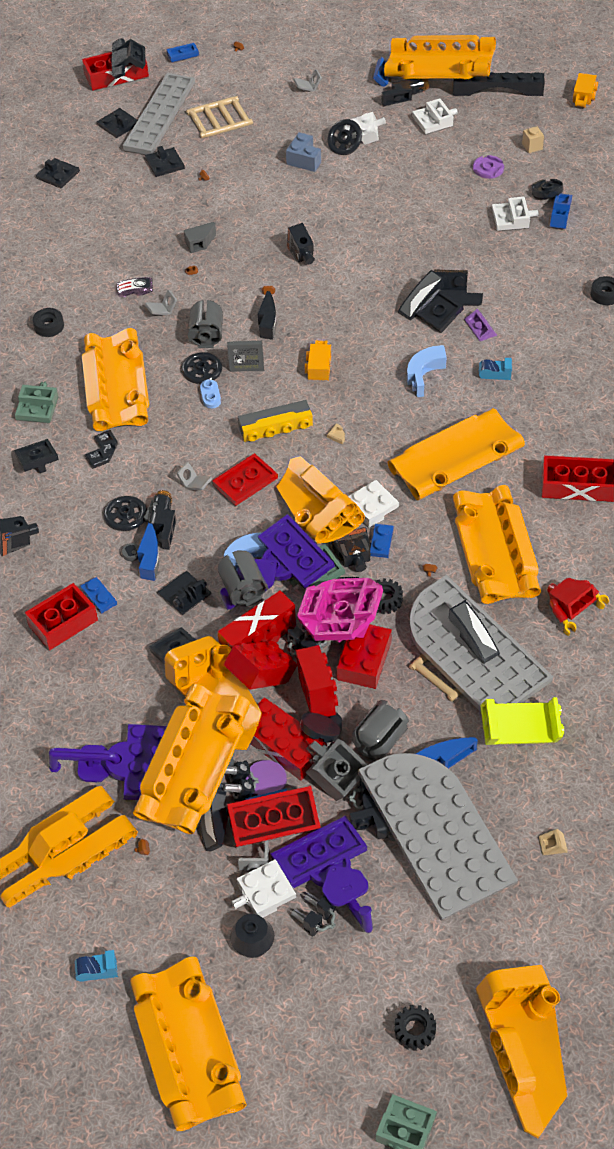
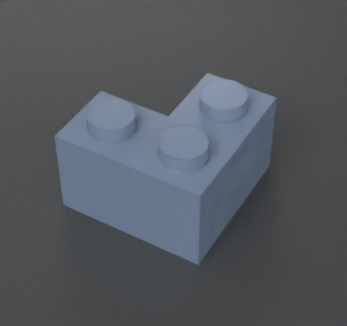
(303, 154)

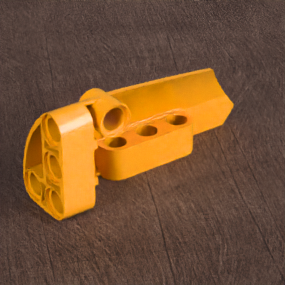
(318, 503)
(202, 664)
(526, 1041)

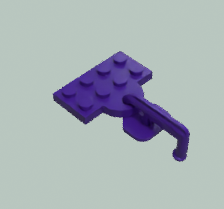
(287, 555)
(123, 761)
(326, 861)

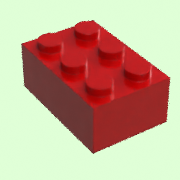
(61, 616)
(365, 657)
(260, 664)
(316, 681)

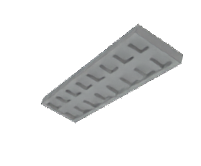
(159, 114)

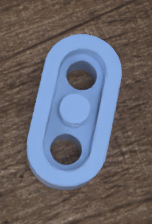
(210, 390)

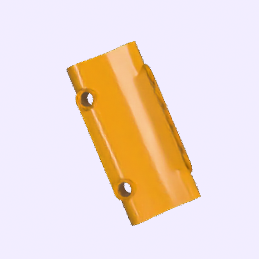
(440, 61)
(115, 380)
(455, 453)
(496, 545)
(191, 759)
(187, 1044)

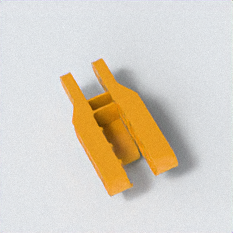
(58, 834)

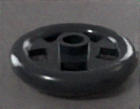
(355, 142)
(204, 357)
(124, 525)

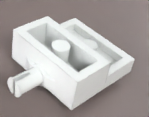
(434, 116)
(369, 127)
(512, 214)
(374, 502)
(264, 889)

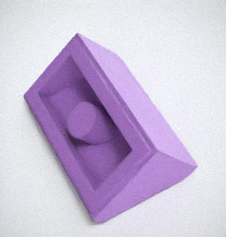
(480, 326)

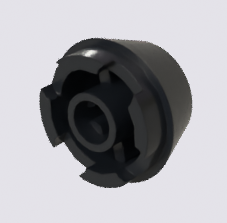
(252, 936)

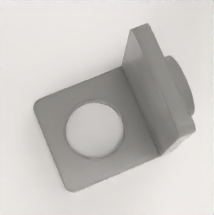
(308, 85)
(162, 308)
(193, 482)
(253, 863)

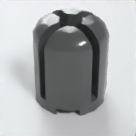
(210, 324)
(252, 583)
(379, 730)

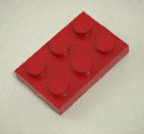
(245, 479)

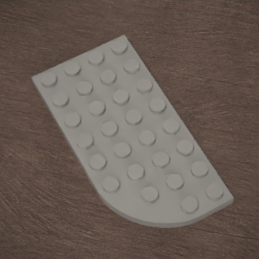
(506, 678)
(437, 831)

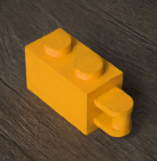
(585, 89)
(318, 361)

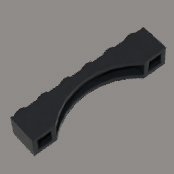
(527, 83)

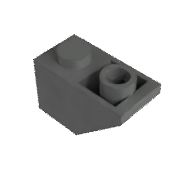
(199, 237)

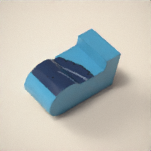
(495, 369)
(96, 967)

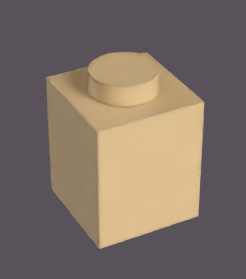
(533, 139)

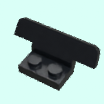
(126, 52)
(456, 287)

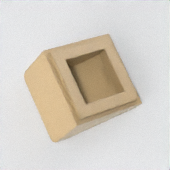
(553, 842)

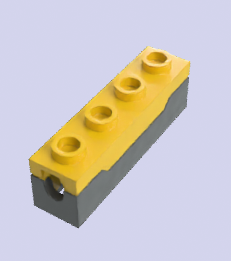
(275, 421)

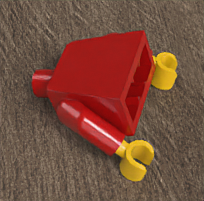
(571, 598)

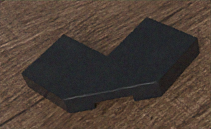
(103, 455)

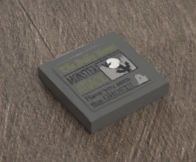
(245, 356)

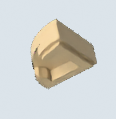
(337, 434)

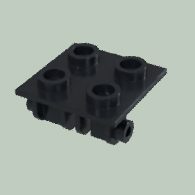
(185, 592)

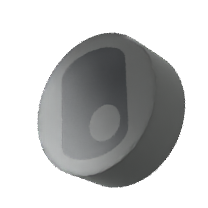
(129, 552)

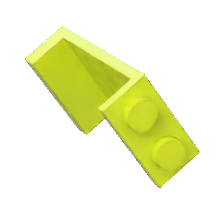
(521, 722)

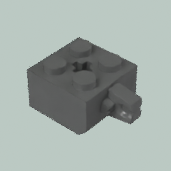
(327, 760)

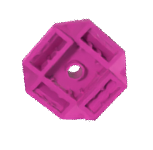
(340, 608)

